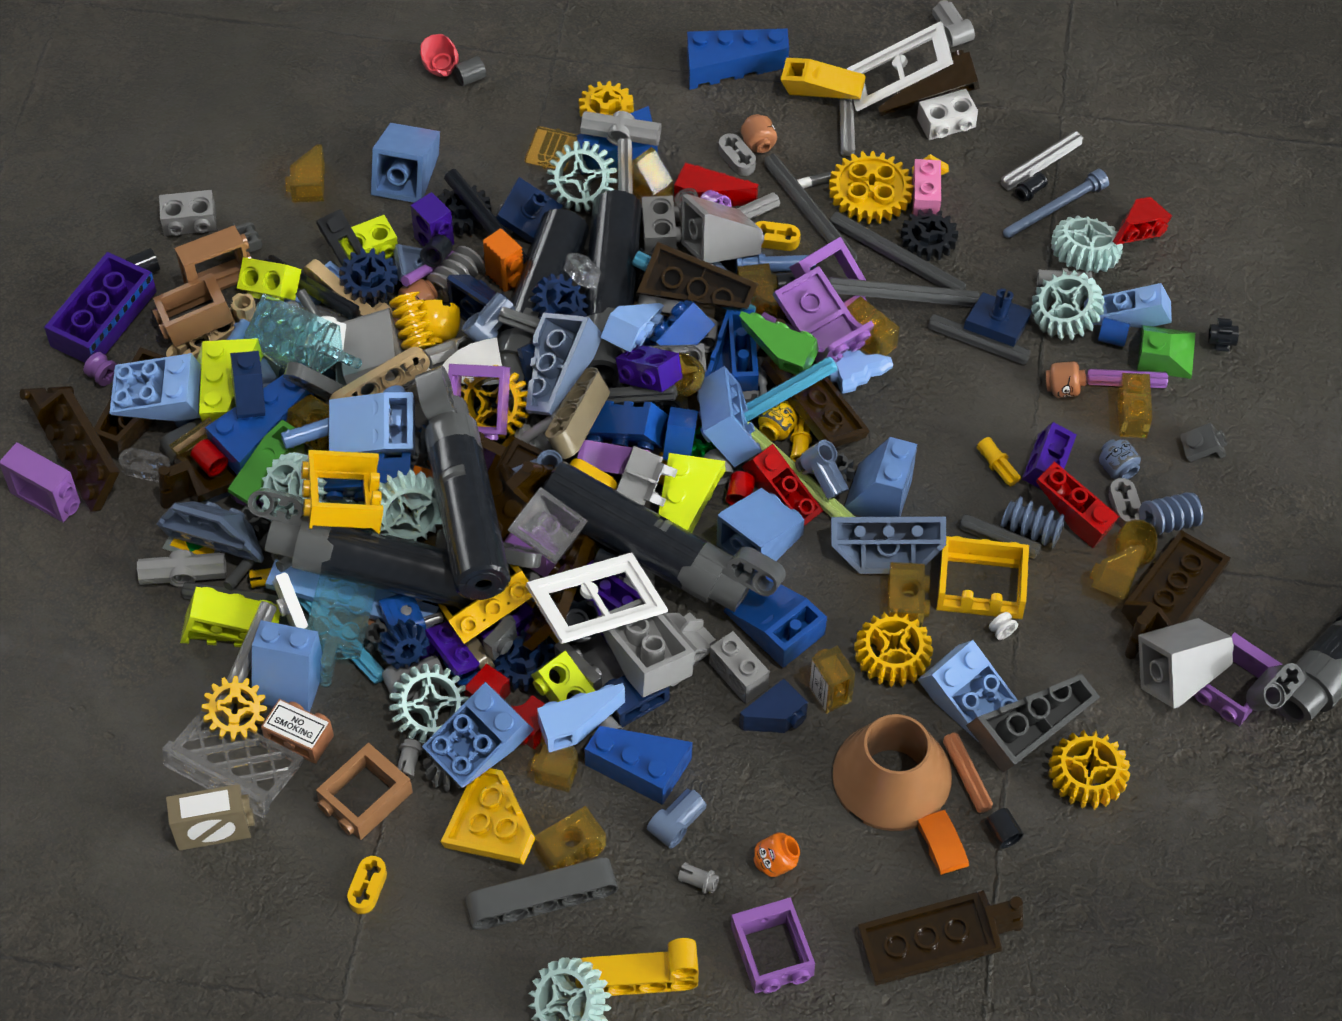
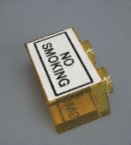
(831, 679)

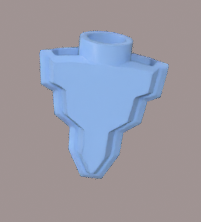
(858, 368)

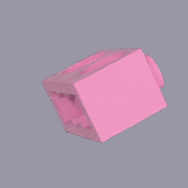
(926, 186)

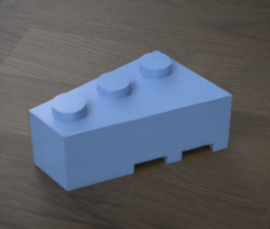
(724, 418)

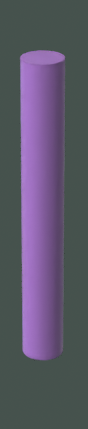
(417, 274)

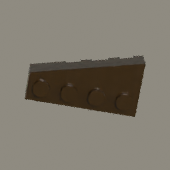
(121, 431)

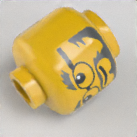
(778, 421)

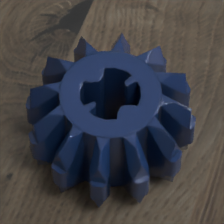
(403, 643)

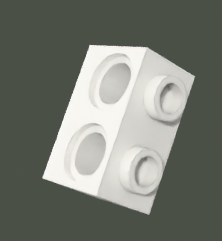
(947, 114)

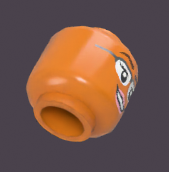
(776, 854)

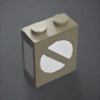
(210, 817)

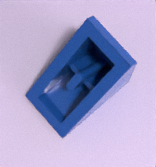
(680, 432)

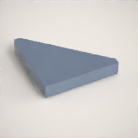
(407, 259)

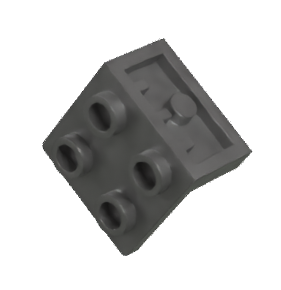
(594, 660)

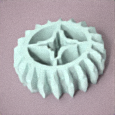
(580, 164)
(1086, 244)
(1065, 316)
(286, 477)
(419, 495)
(402, 706)
(556, 991)

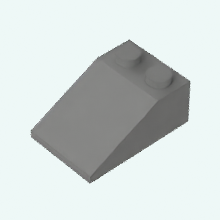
(650, 652)

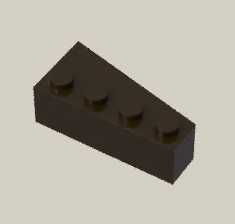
(685, 277)

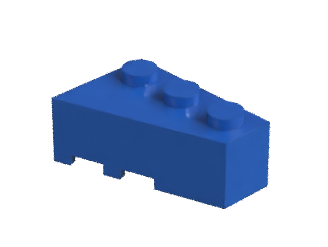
(604, 144)
(736, 352)
(630, 425)
(340, 488)
(639, 760)

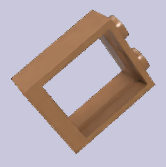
(210, 247)
(198, 321)
(395, 779)

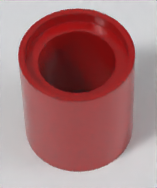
(209, 457)
(740, 486)

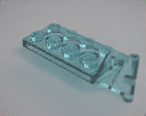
(297, 336)
(341, 618)

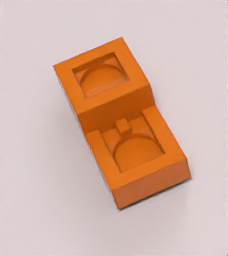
(943, 842)

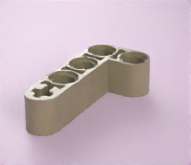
(577, 413)

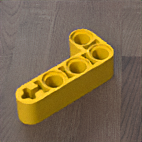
(649, 971)

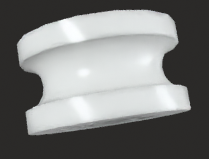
(1003, 625)

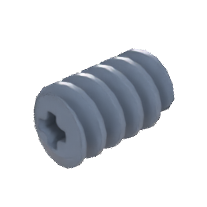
(1172, 512)
(1033, 522)

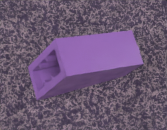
(606, 457)

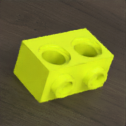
(373, 234)
(264, 277)
(570, 679)

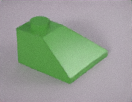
(1166, 351)

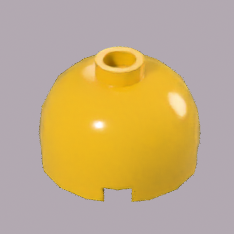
(443, 320)

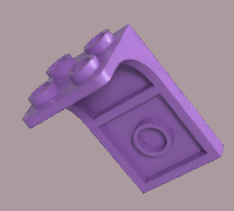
(817, 309)

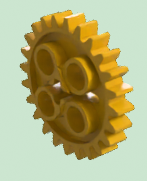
(871, 187)

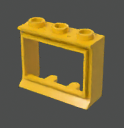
(342, 466)
(984, 553)
(486, 612)

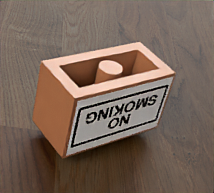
(298, 730)

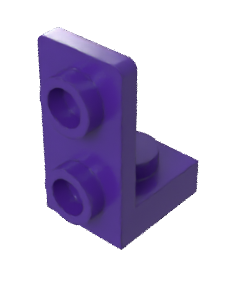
(448, 644)

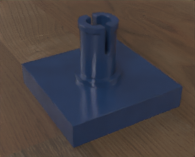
(524, 209)
(998, 318)

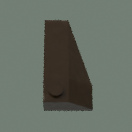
(950, 79)

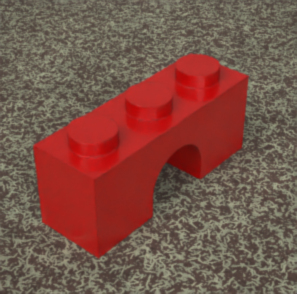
(501, 685)

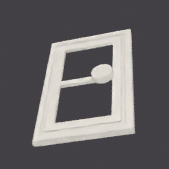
(935, 32)
(584, 575)

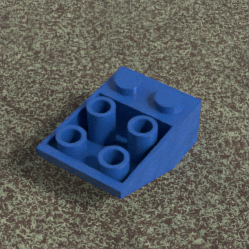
(780, 623)

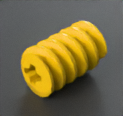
(410, 321)

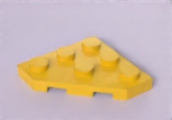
(490, 821)

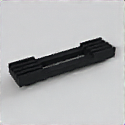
(334, 228)

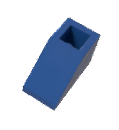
(684, 327)

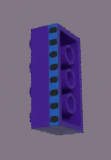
(100, 308)

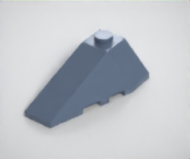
(561, 355)

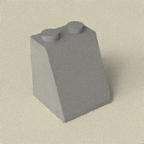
(718, 231)
(373, 341)
(1182, 659)

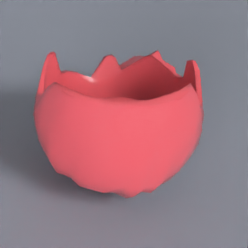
(439, 55)

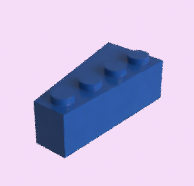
(734, 54)
(241, 436)

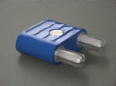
(405, 608)

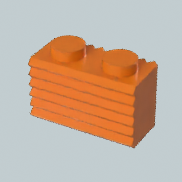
(503, 259)

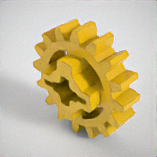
(606, 99)
(245, 708)

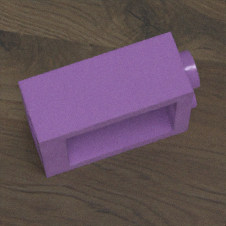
(843, 257)
(457, 371)
(40, 482)
(1250, 659)
(764, 918)

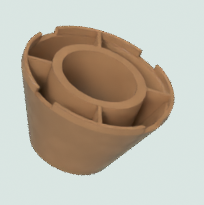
(889, 797)

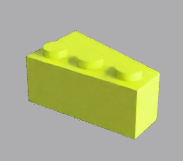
(216, 378)
(690, 489)
(220, 616)

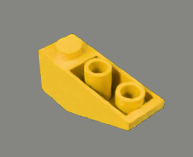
(820, 79)

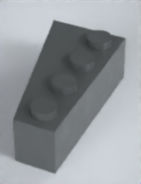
(1025, 724)

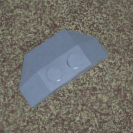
(212, 528)
(876, 541)

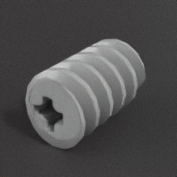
(461, 262)

